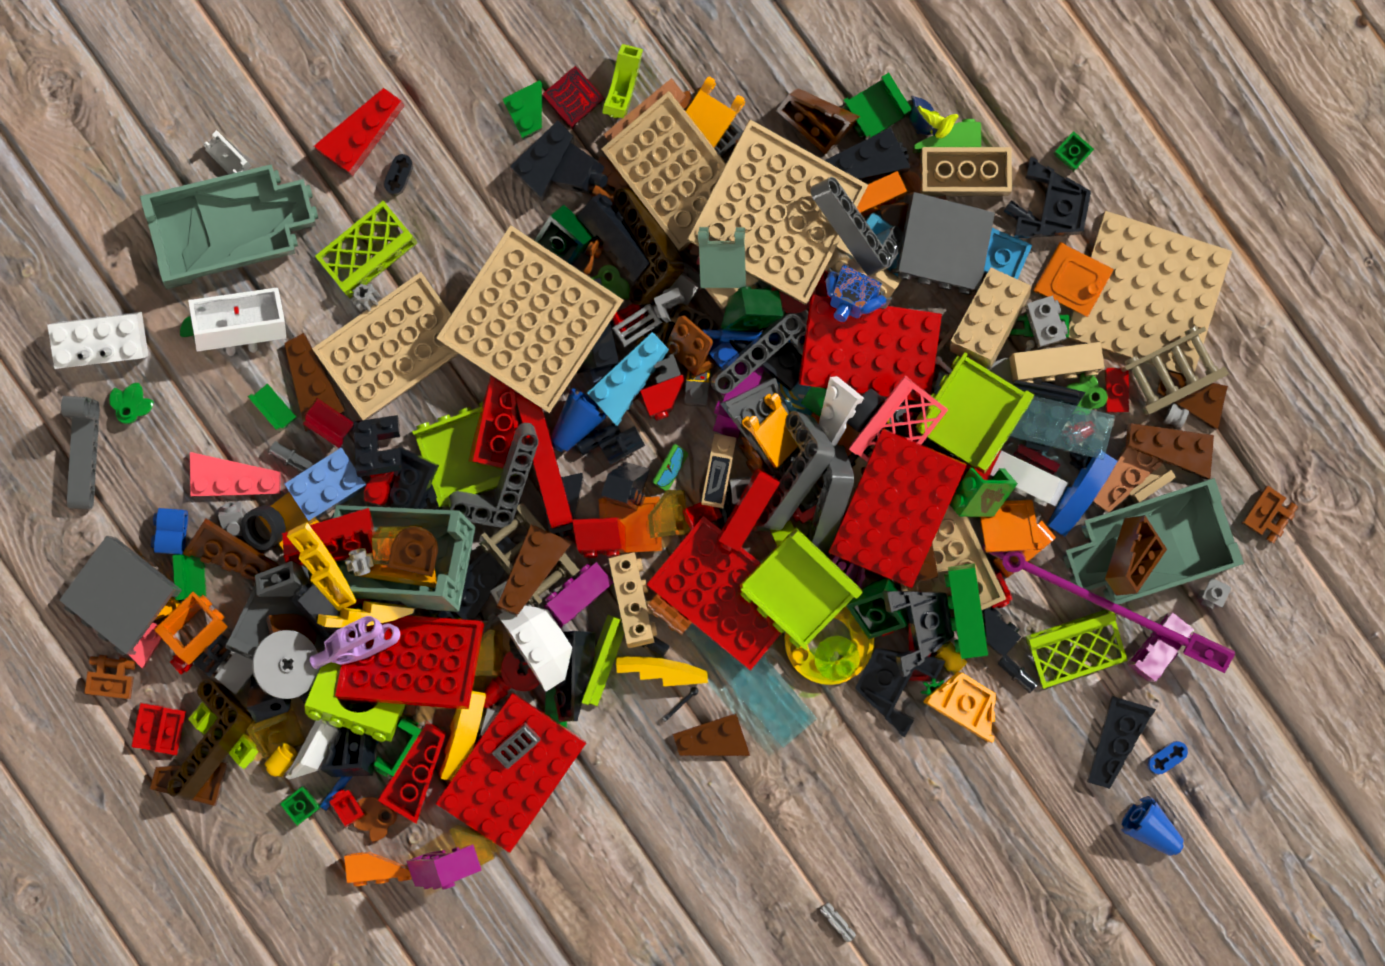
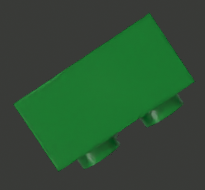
(1073, 151)
(300, 805)

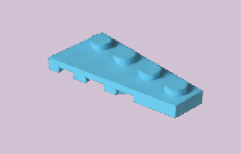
(625, 380)

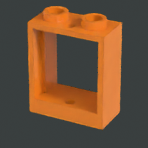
(882, 192)
(180, 616)

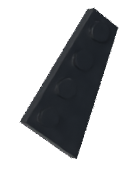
(1120, 731)

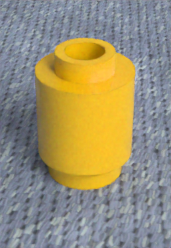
(952, 659)
(281, 760)

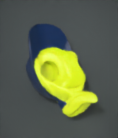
(928, 121)

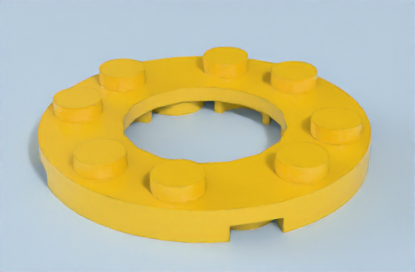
(804, 660)

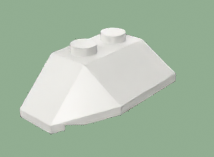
(540, 643)
(314, 750)

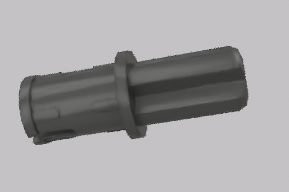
(289, 457)

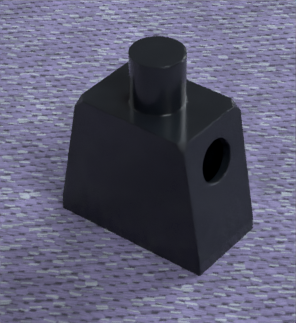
(579, 172)
(264, 706)

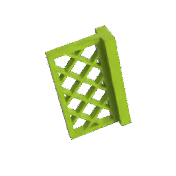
(380, 260)
(1075, 629)
(605, 655)

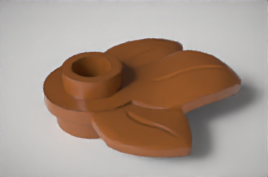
(593, 250)
(754, 460)
(373, 818)

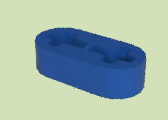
(1171, 761)

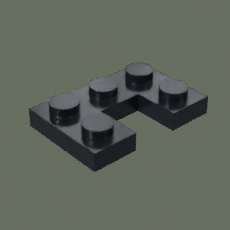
(367, 454)

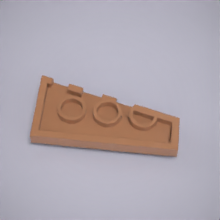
(670, 86)
(1127, 474)

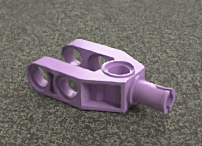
(344, 650)

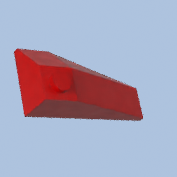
(495, 425)

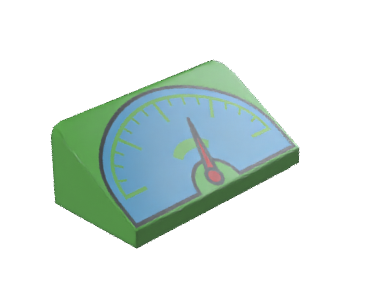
(670, 467)

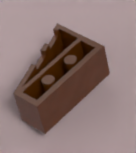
(817, 119)
(1134, 556)

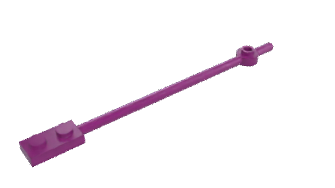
(1196, 647)

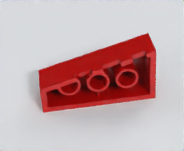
(360, 132)
(338, 535)
(409, 785)

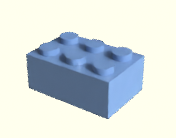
(325, 485)

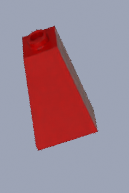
(747, 510)

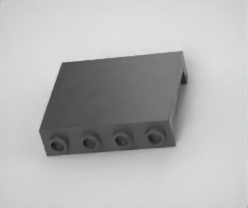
(944, 243)
(118, 594)
(253, 626)

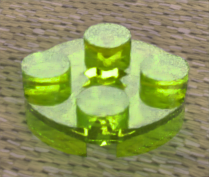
(845, 667)

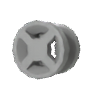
(1175, 416)

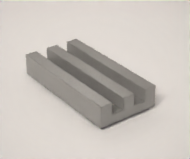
(652, 315)

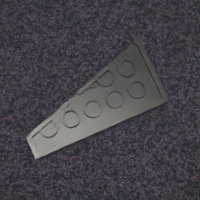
(752, 404)

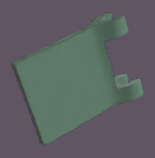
(722, 261)

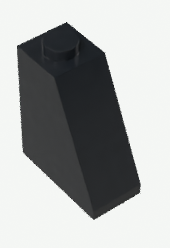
(573, 488)
(310, 604)

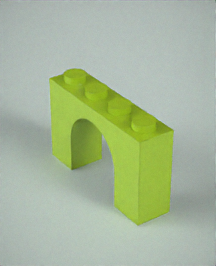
(322, 704)

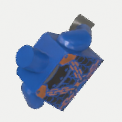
(854, 293)

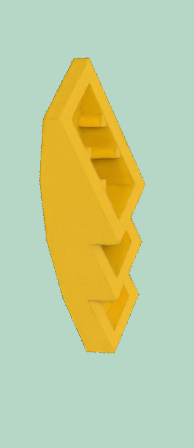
(320, 563)
(382, 611)
(671, 671)
(463, 735)

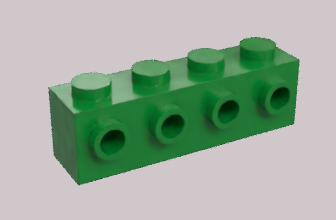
(967, 611)

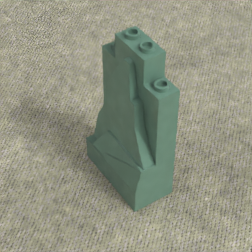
(226, 223)
(1188, 524)
(454, 540)

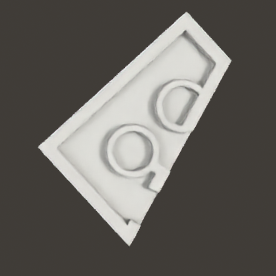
(838, 408)

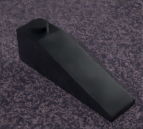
(603, 352)
(572, 690)

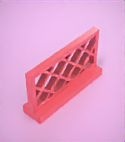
(887, 410)

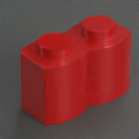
(378, 488)

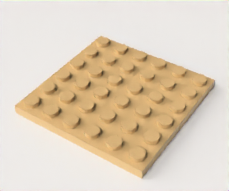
(770, 195)
(1155, 292)
(530, 319)

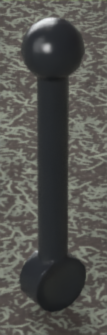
(693, 692)

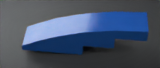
(1081, 494)

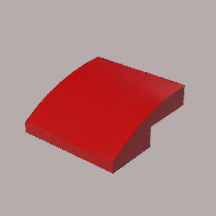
(158, 728)

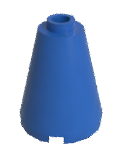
(575, 421)
(1152, 827)

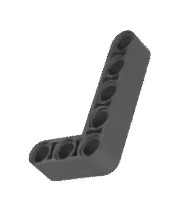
(870, 250)
(766, 348)
(83, 449)
(803, 472)
(506, 484)
(832, 501)

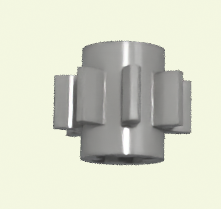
(365, 297)
(359, 562)

